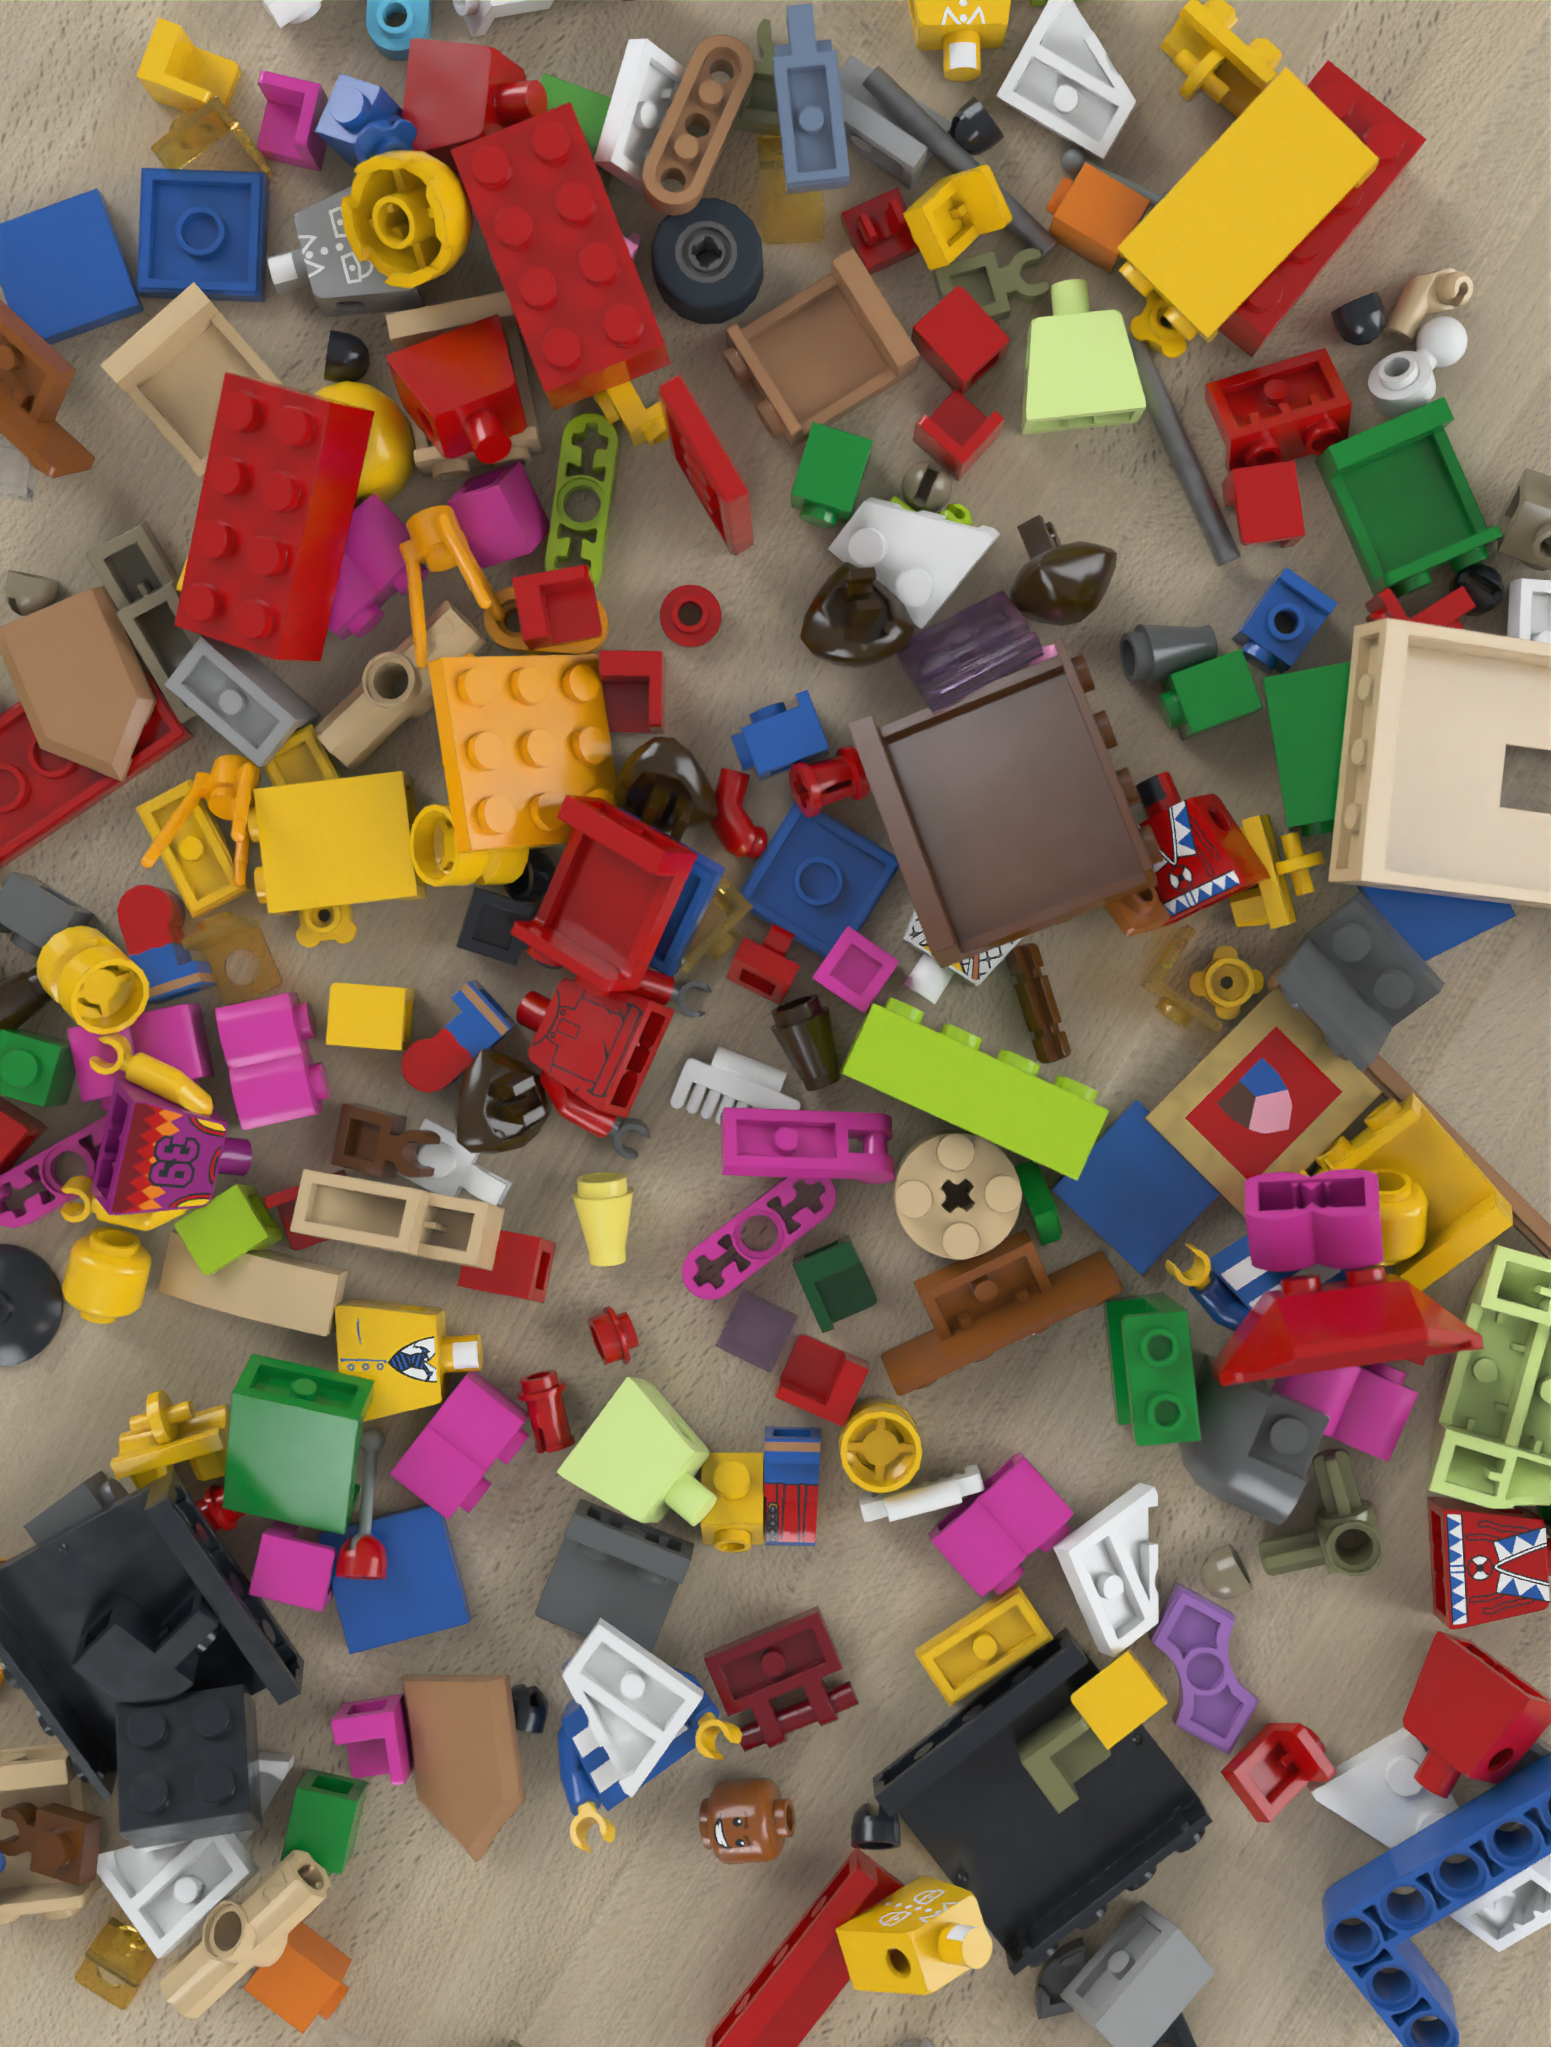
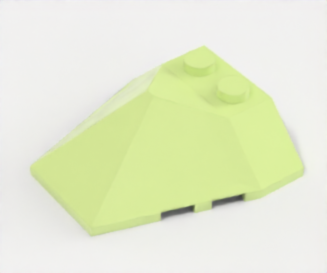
(1497, 1400)

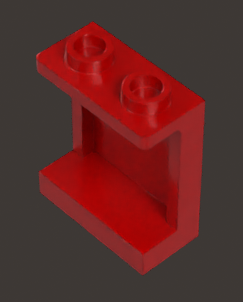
(607, 897)

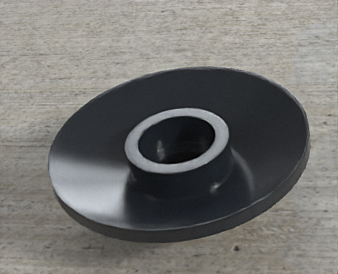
(30, 1304)

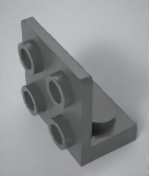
(1357, 980)
(614, 1573)

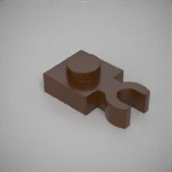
(377, 1145)
(60, 1839)

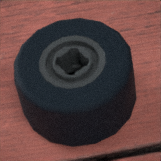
(705, 286)

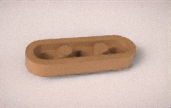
(701, 103)

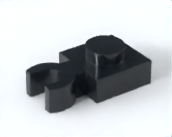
(489, 926)

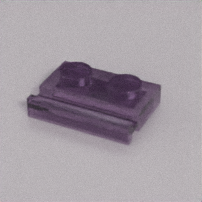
(969, 650)

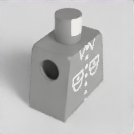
(329, 266)

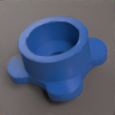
(383, 136)

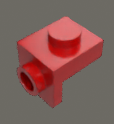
(1441, 613)
(1277, 1768)

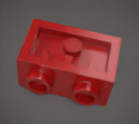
(1280, 410)

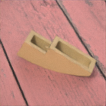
(397, 1219)
(259, 1287)

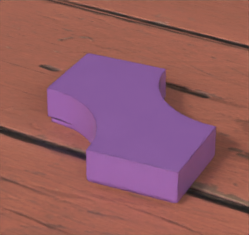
(1196, 1640)

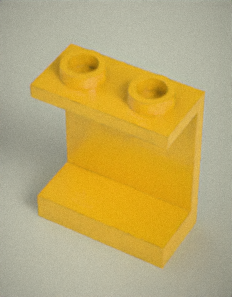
(335, 842)
(1462, 1201)

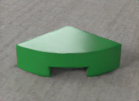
(1039, 1203)

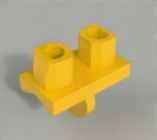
(1218, 59)
(1272, 899)
(173, 1435)

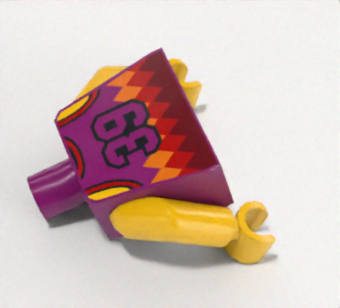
(156, 1146)

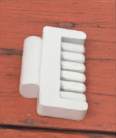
(735, 1078)
(922, 1498)

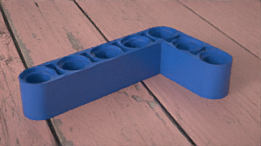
(1440, 1890)

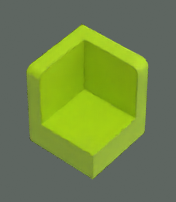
(228, 1228)

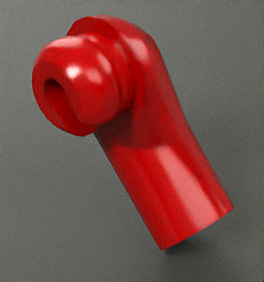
(732, 823)

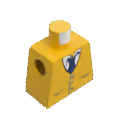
(403, 1352)

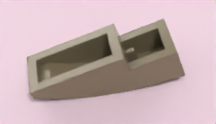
(147, 603)

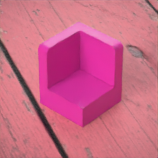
(291, 121)
(500, 515)
(855, 970)
(293, 1569)
(375, 1737)

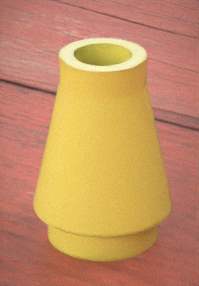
(604, 1215)

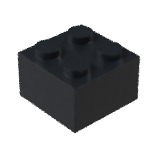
(188, 1767)

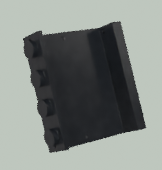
(157, 1553)
(1001, 1835)

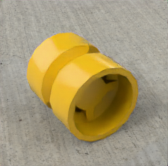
(437, 859)
(92, 980)
(880, 1445)

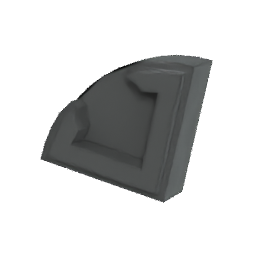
(1056, 1976)

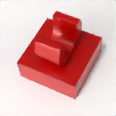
(880, 231)
(765, 967)

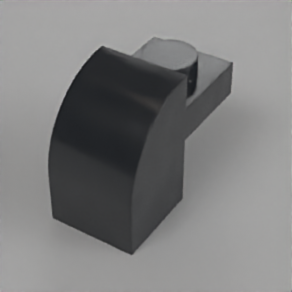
(140, 1656)

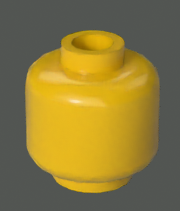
(1402, 1215)
(106, 1275)

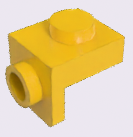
(955, 214)
(639, 423)
(739, 1509)

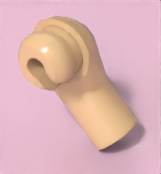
(1424, 296)

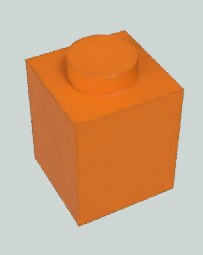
(1095, 215)
(303, 1980)

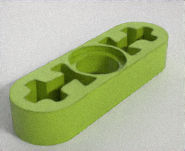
(605, 463)

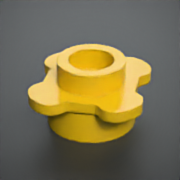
(1149, 328)
(338, 927)
(1244, 982)

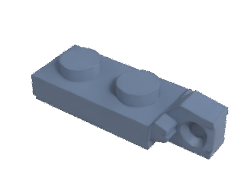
(809, 108)

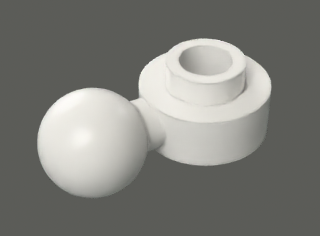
(1406, 377)

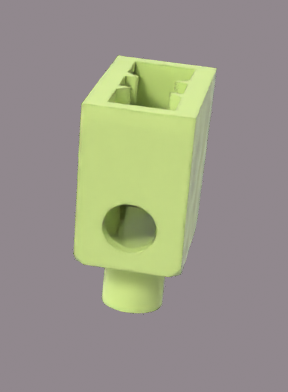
(1078, 367)
(641, 1458)

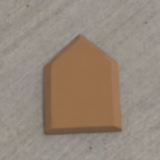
(80, 681)
(465, 1754)

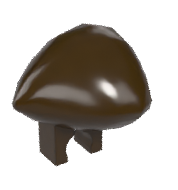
(1061, 580)
(855, 619)
(665, 787)
(499, 1104)

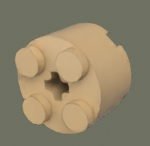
(956, 1230)

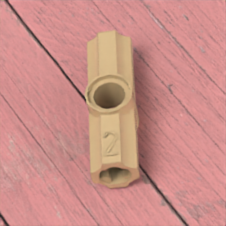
(371, 711)
(245, 1934)

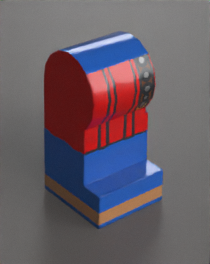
(153, 933)
(442, 1059)
(791, 1485)

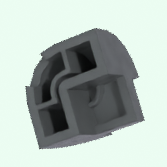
(1252, 1445)

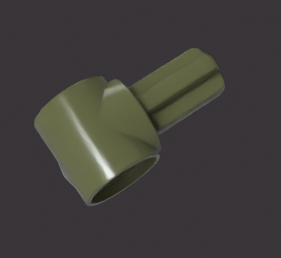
(1341, 1512)

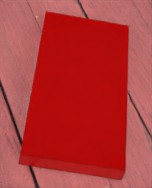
(706, 466)
(48, 791)

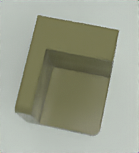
(1061, 1754)

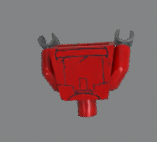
(601, 1048)

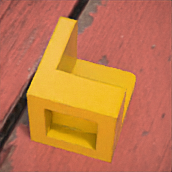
(184, 74)
(370, 1016)
(1118, 1699)

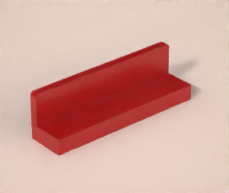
(807, 1965)

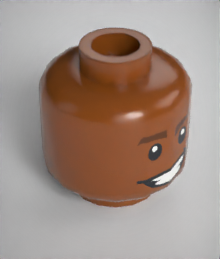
(746, 1821)

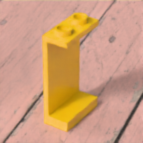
(1244, 206)

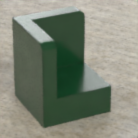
(834, 1282)

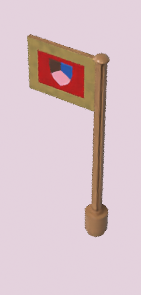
(1279, 1098)

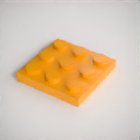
(518, 742)

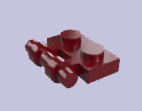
(774, 1663)

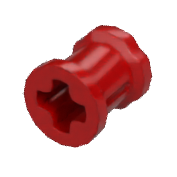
(828, 781)

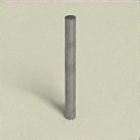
(950, 153)
(1183, 457)

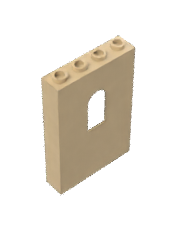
(1428, 764)

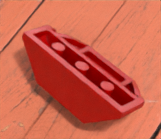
(1339, 1326)

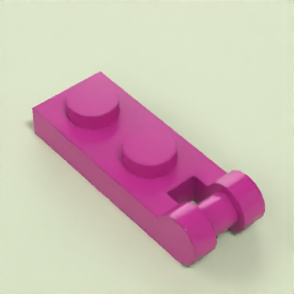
(806, 1144)

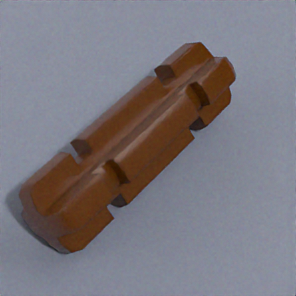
(1038, 1003)

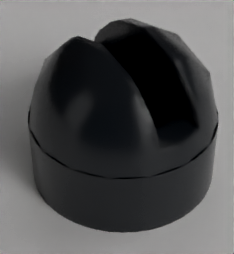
(975, 128)
(1360, 319)
(345, 358)
(1486, 575)
(534, 879)
(529, 1708)
(875, 1831)

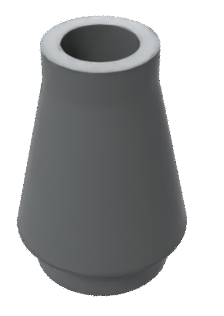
(1160, 650)

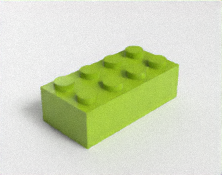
(974, 1090)

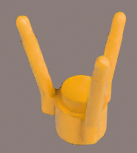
(442, 546)
(228, 797)

